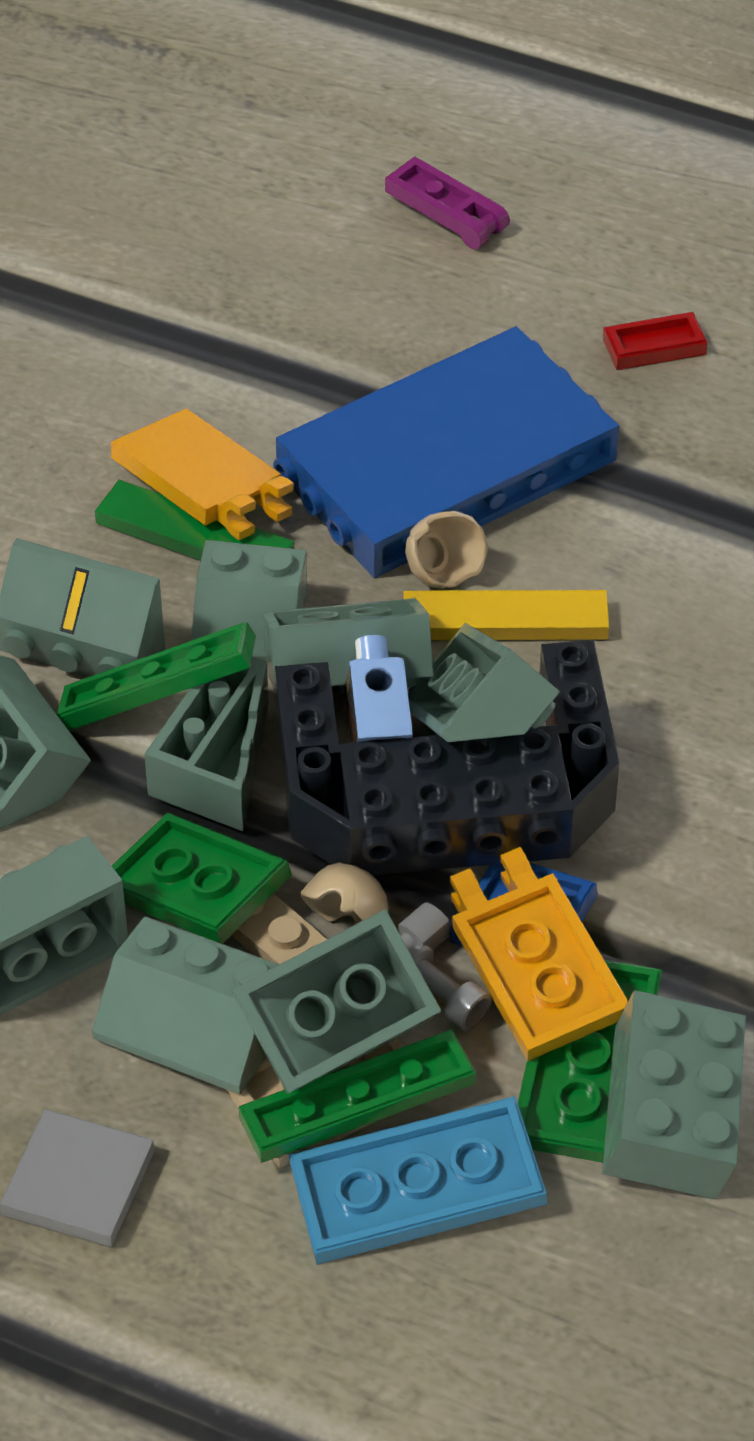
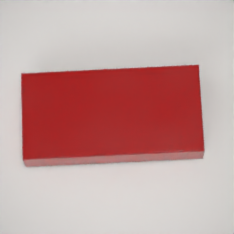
(654, 341)

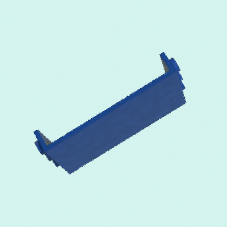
(453, 437)

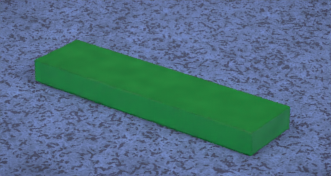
(163, 523)
(157, 676)
(357, 1095)

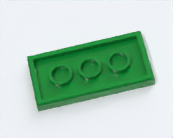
(568, 1088)

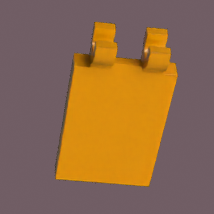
(203, 472)
(535, 958)

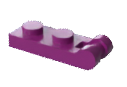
(447, 201)

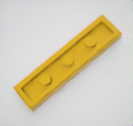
(517, 613)

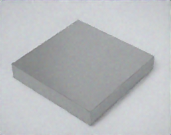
(77, 1177)

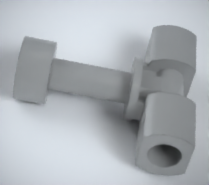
(422, 934)

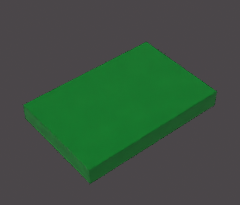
(198, 877)

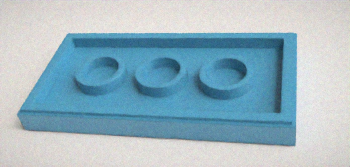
(417, 1180)

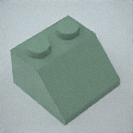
(242, 582)

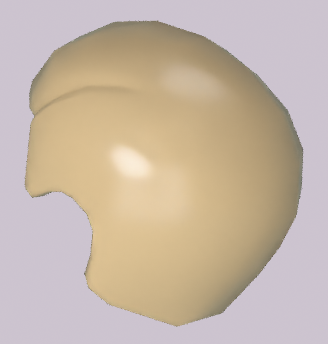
(446, 549)
(344, 891)

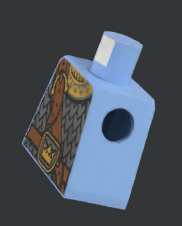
(376, 693)

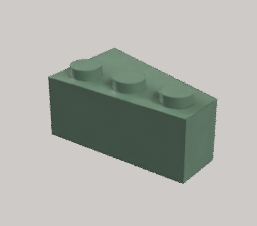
(212, 747)

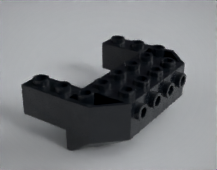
(446, 802)

